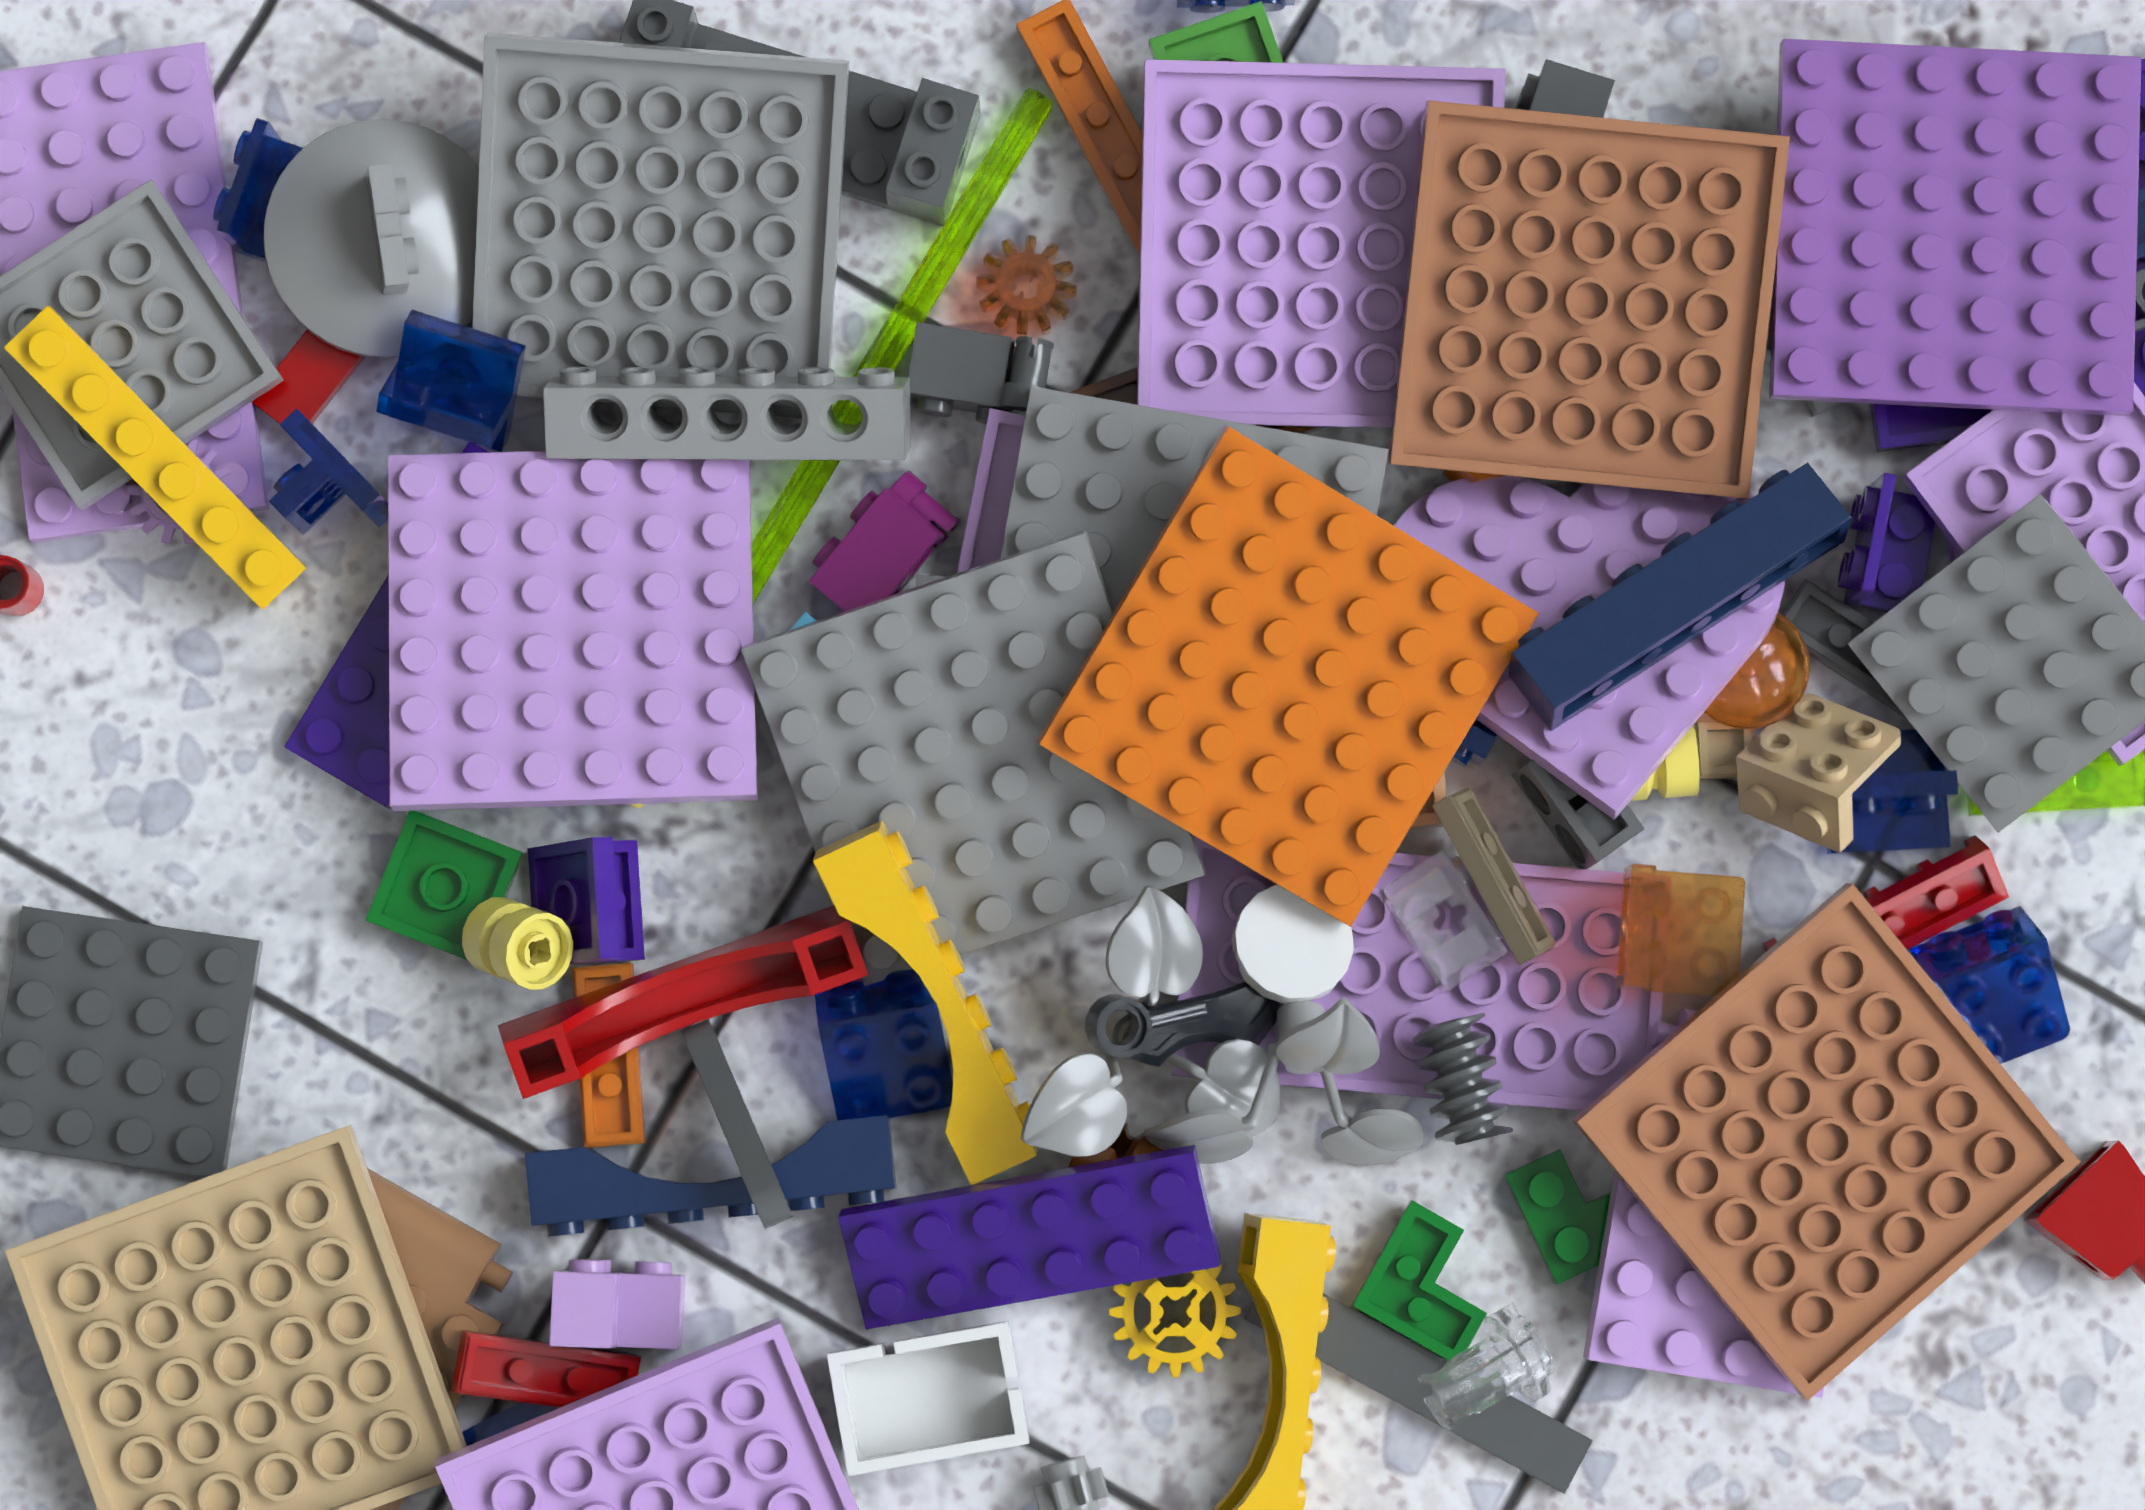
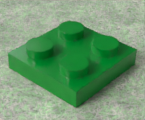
(439, 880)

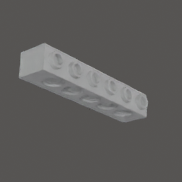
(578, 432)

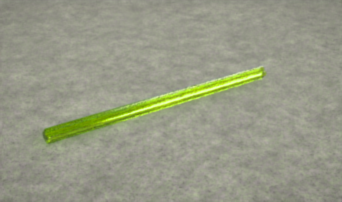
(901, 324)

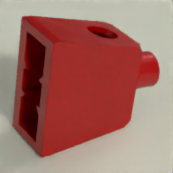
(2099, 1214)

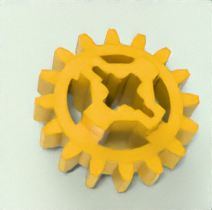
(1194, 1330)

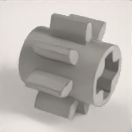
(1070, 1486)

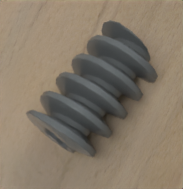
(1461, 1080)

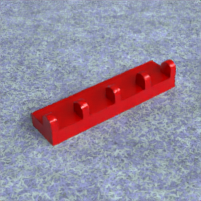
(1938, 894)

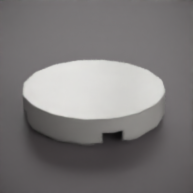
(1290, 947)

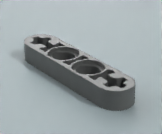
(737, 1124)

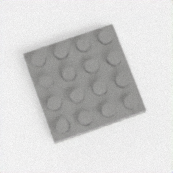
(151, 313)
(2014, 662)

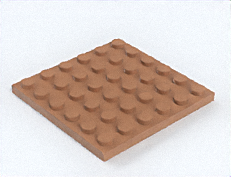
(1588, 299)
(1826, 1141)

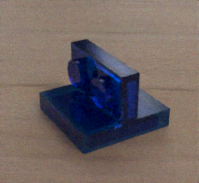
(454, 381)
(313, 490)
(1903, 802)

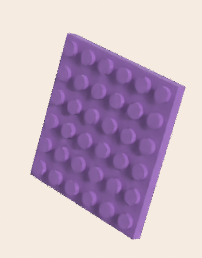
(1957, 228)

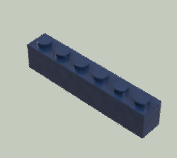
(1678, 594)

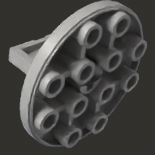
(372, 229)

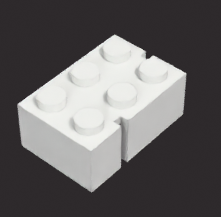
(928, 1399)

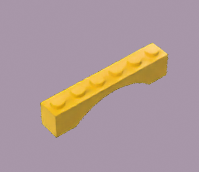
(155, 457)
(875, 891)
(1284, 1273)

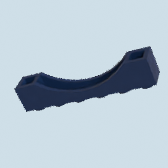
(586, 1186)

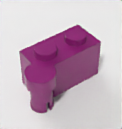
(884, 545)

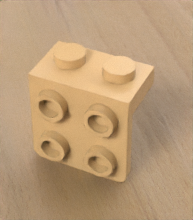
(1808, 767)

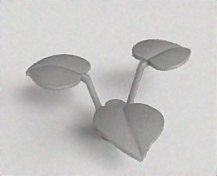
(1147, 953)
(1307, 1043)

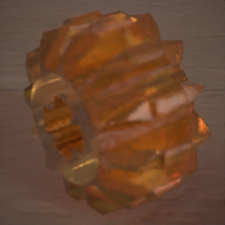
(1004, 283)

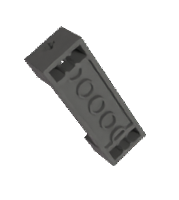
(899, 144)

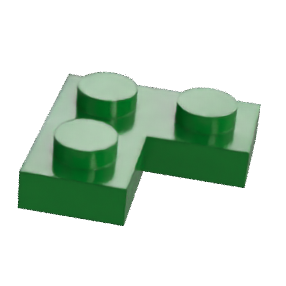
(1558, 1218)
(1404, 1290)

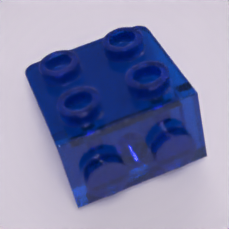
(1999, 982)
(884, 1048)

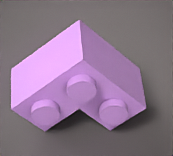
(617, 1308)

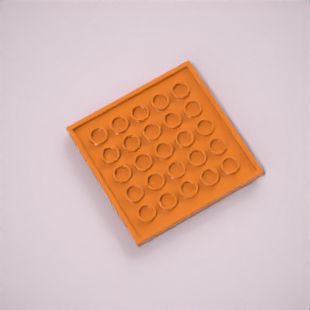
(1287, 676)

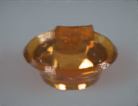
(1767, 682)

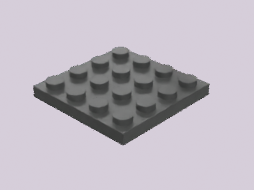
(125, 1041)

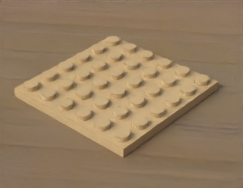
(242, 1342)

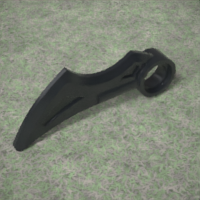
(1167, 1027)

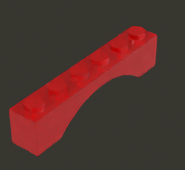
(762, 968)

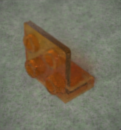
(1679, 931)

